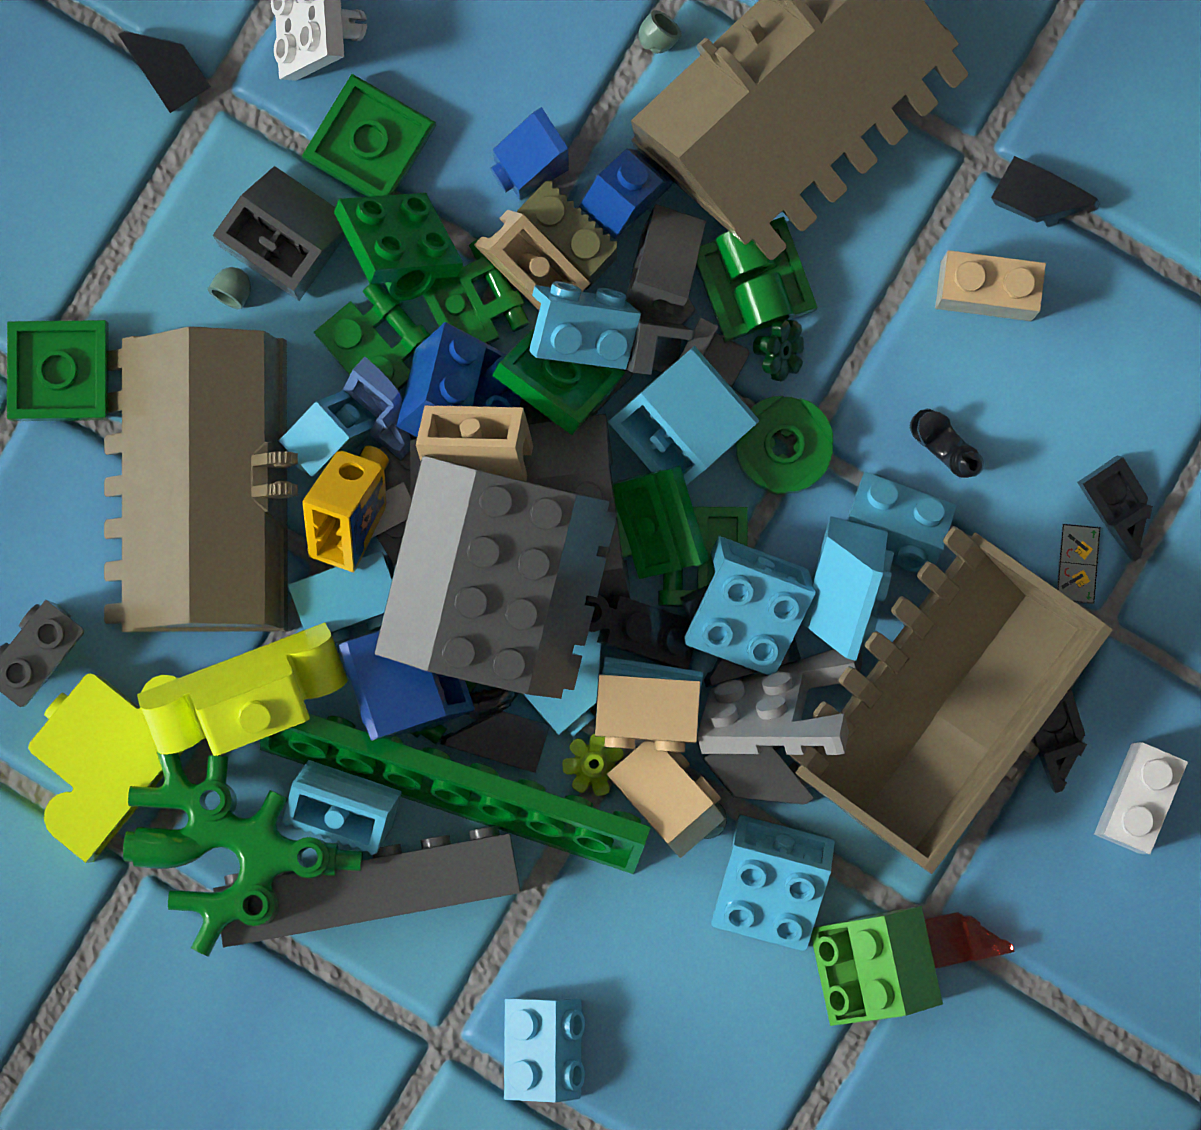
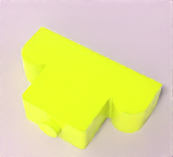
(245, 694)
(101, 749)

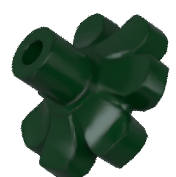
(781, 349)

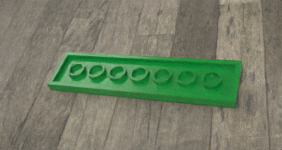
(467, 791)

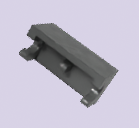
(665, 261)

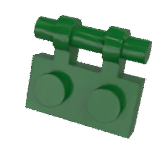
(459, 305)
(353, 335)

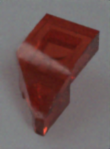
(962, 939)

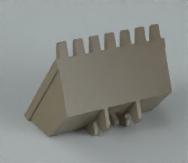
(786, 100)

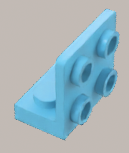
(750, 607)
(773, 883)

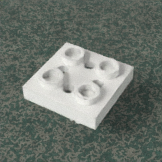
(312, 34)

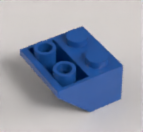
(452, 371)
(398, 696)

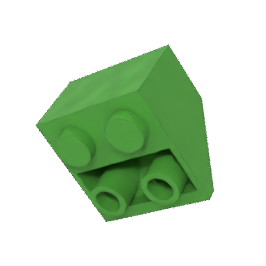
(876, 966)

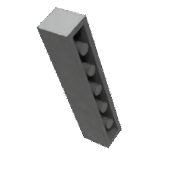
(386, 886)

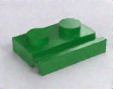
(659, 522)

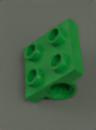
(399, 242)
(749, 288)

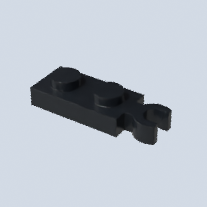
(641, 630)

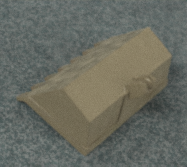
(200, 482)
(952, 699)

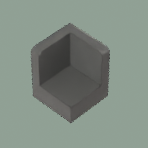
(656, 346)
(725, 357)

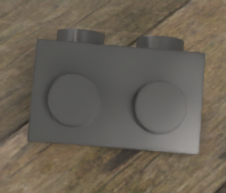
(36, 651)

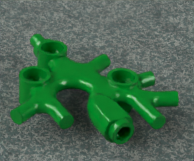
(254, 840)

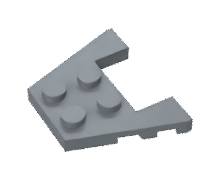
(770, 708)

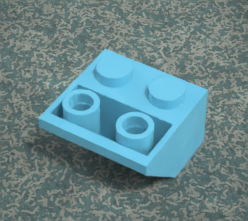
(684, 418)
(848, 585)

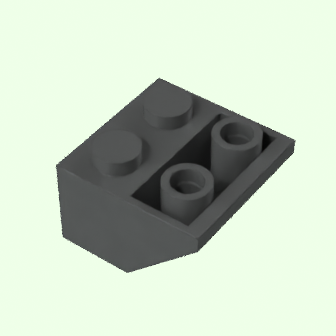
(281, 232)

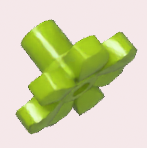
(580, 764)

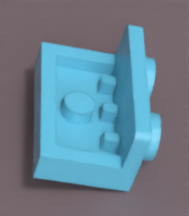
(584, 326)
(912, 519)
(543, 1049)

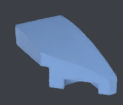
(384, 401)

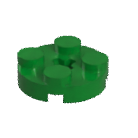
(813, 445)

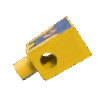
(345, 507)

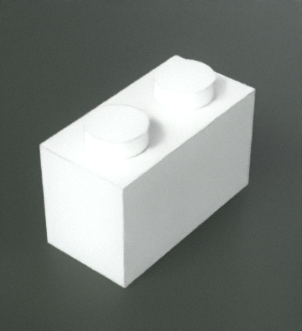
(1141, 798)

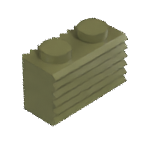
(570, 231)

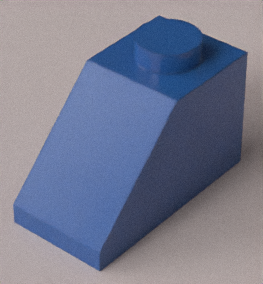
(530, 155)
(624, 191)

